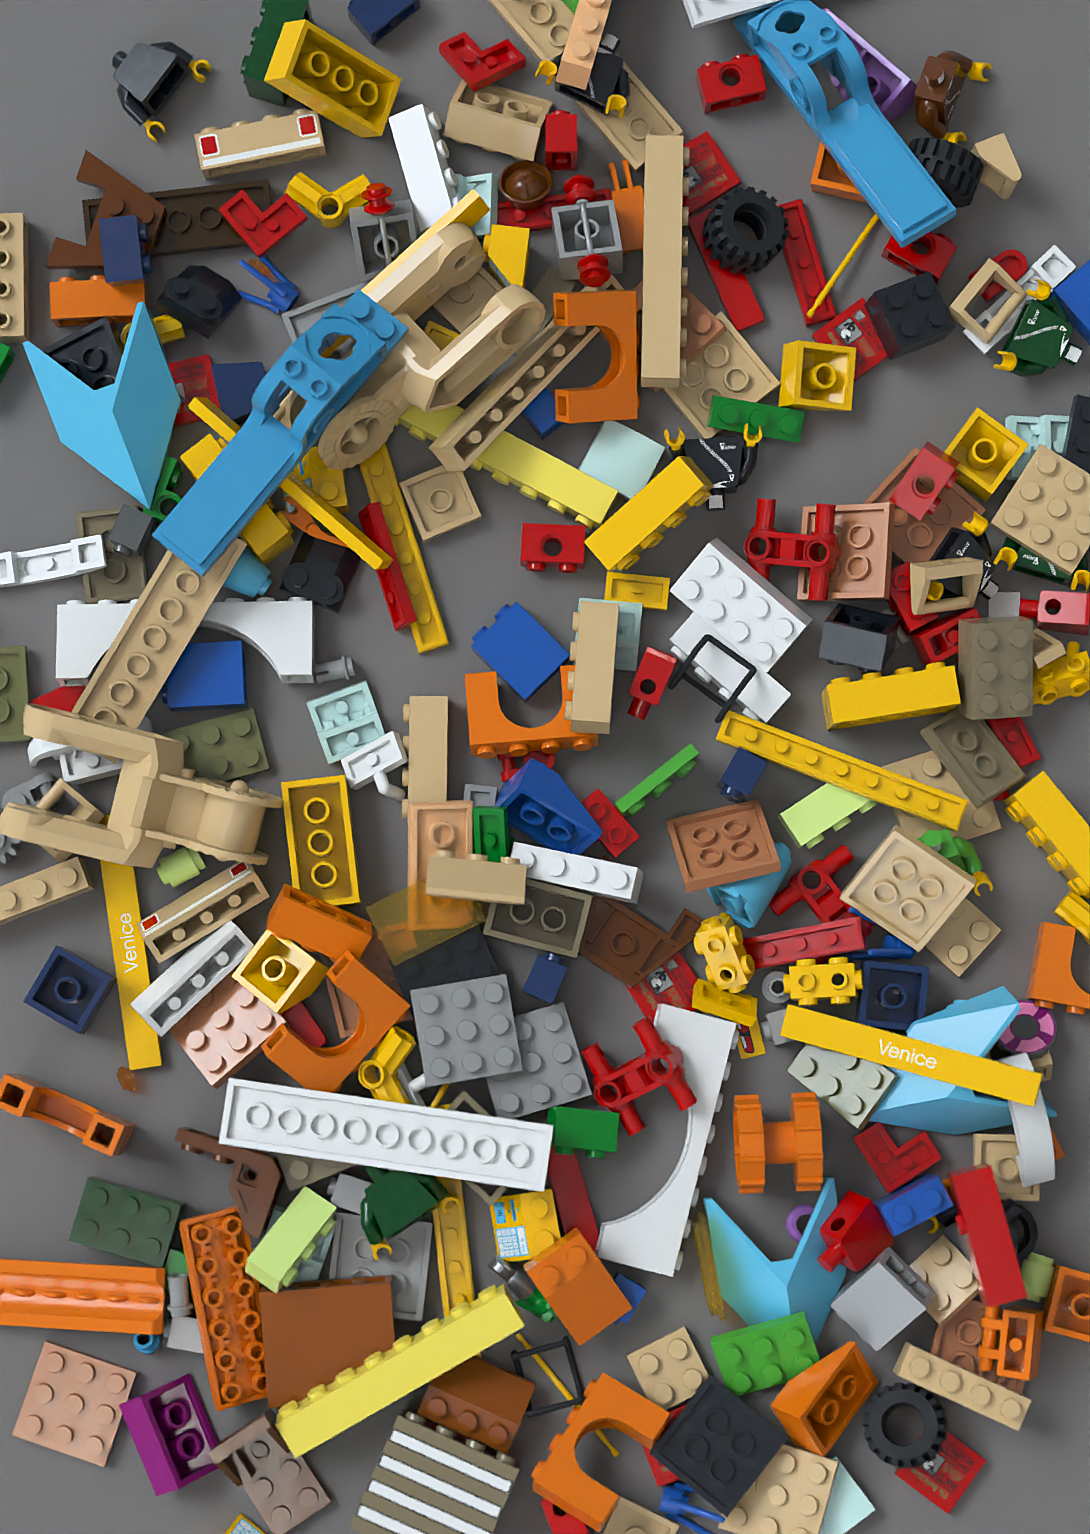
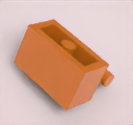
(1019, 1341)

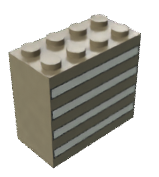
(434, 1483)

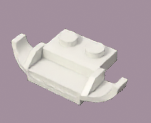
(76, 764)

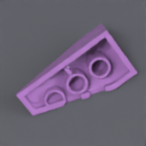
(888, 85)

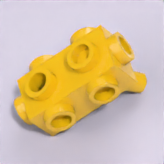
(1062, 677)
(724, 951)
(814, 982)

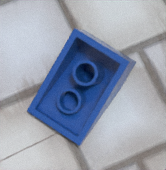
(547, 809)

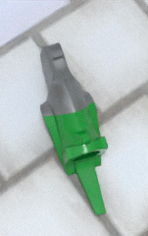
(523, 1289)

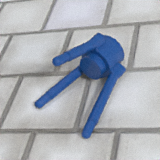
(282, 295)
(892, 946)
(676, 1502)

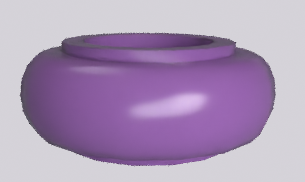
(792, 1218)

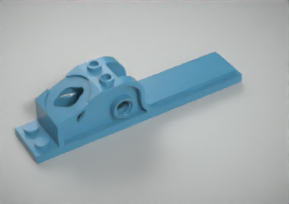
(856, 129)
(265, 448)

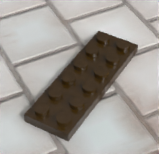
(193, 216)

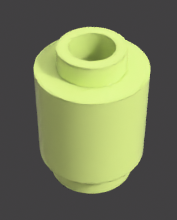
(180, 866)
(1037, 1276)

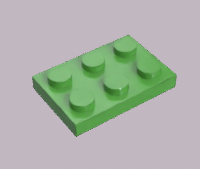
(657, 782)
(765, 1353)

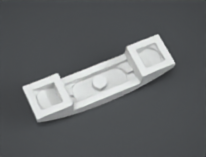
(1051, 268)
(52, 562)
(1032, 1133)

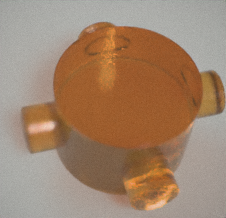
(260, 267)
(126, 1078)

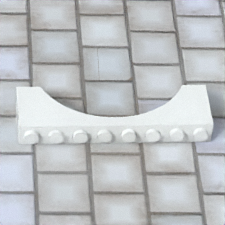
(274, 628)
(654, 1232)

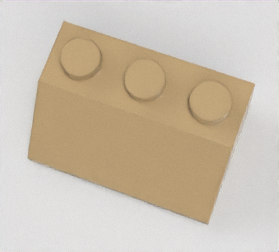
(498, 120)
(476, 878)

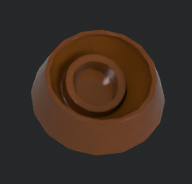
(525, 184)

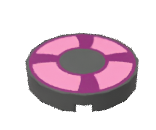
(1029, 1032)

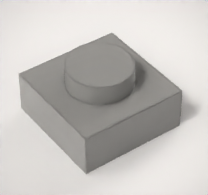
(480, 795)

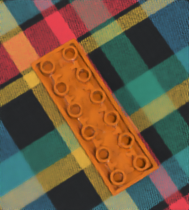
(82, 1296)
(226, 1306)

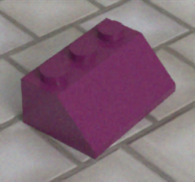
(171, 1434)

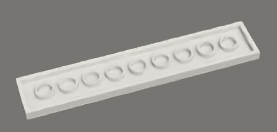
(386, 1134)

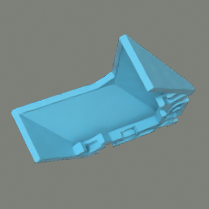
(123, 425)
(946, 1107)
(775, 1289)

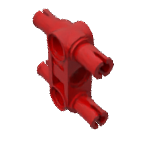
(795, 548)
(823, 900)
(639, 1076)

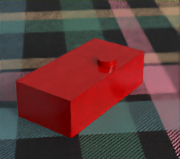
(986, 1234)

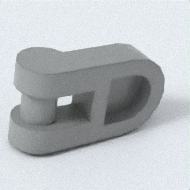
(23, 792)

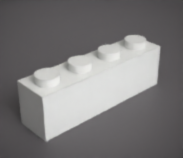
(424, 164)
(761, 695)
(580, 872)
(192, 977)

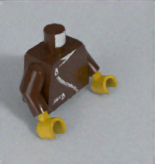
(940, 89)

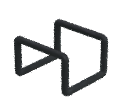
(682, 675)
(565, 1342)

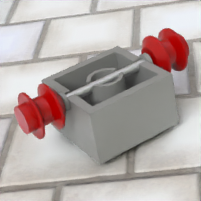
(380, 230)
(586, 235)

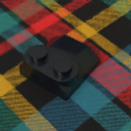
(199, 299)
(320, 572)

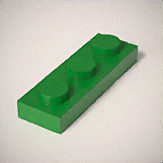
(775, 421)

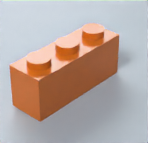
(92, 299)
(317, 924)

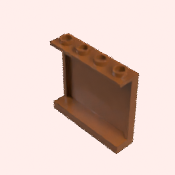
(321, 1330)

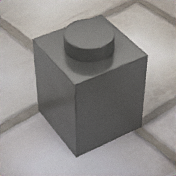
(131, 531)

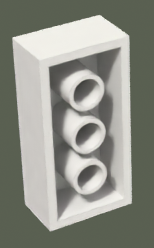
(741, 605)

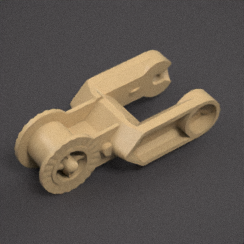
(416, 368)
(154, 801)

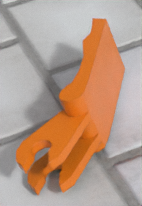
(629, 210)
(302, 519)

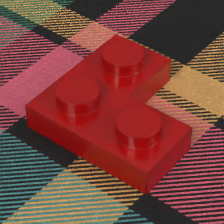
(481, 67)
(264, 229)
(891, 1163)

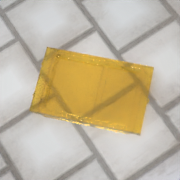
(415, 922)
(707, 1266)

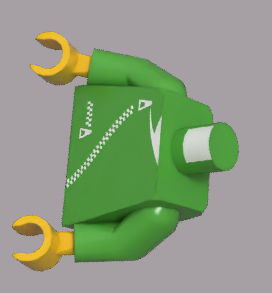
(958, 852)

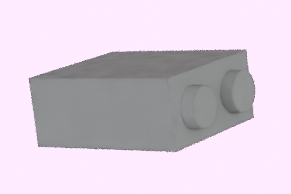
(882, 1299)

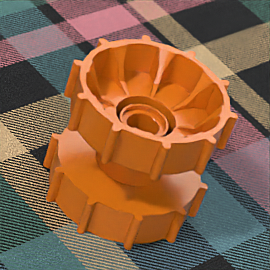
(777, 1142)

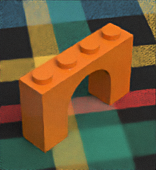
(616, 393)
(494, 734)
(1051, 971)
(327, 1068)
(96, 1127)
(606, 1406)

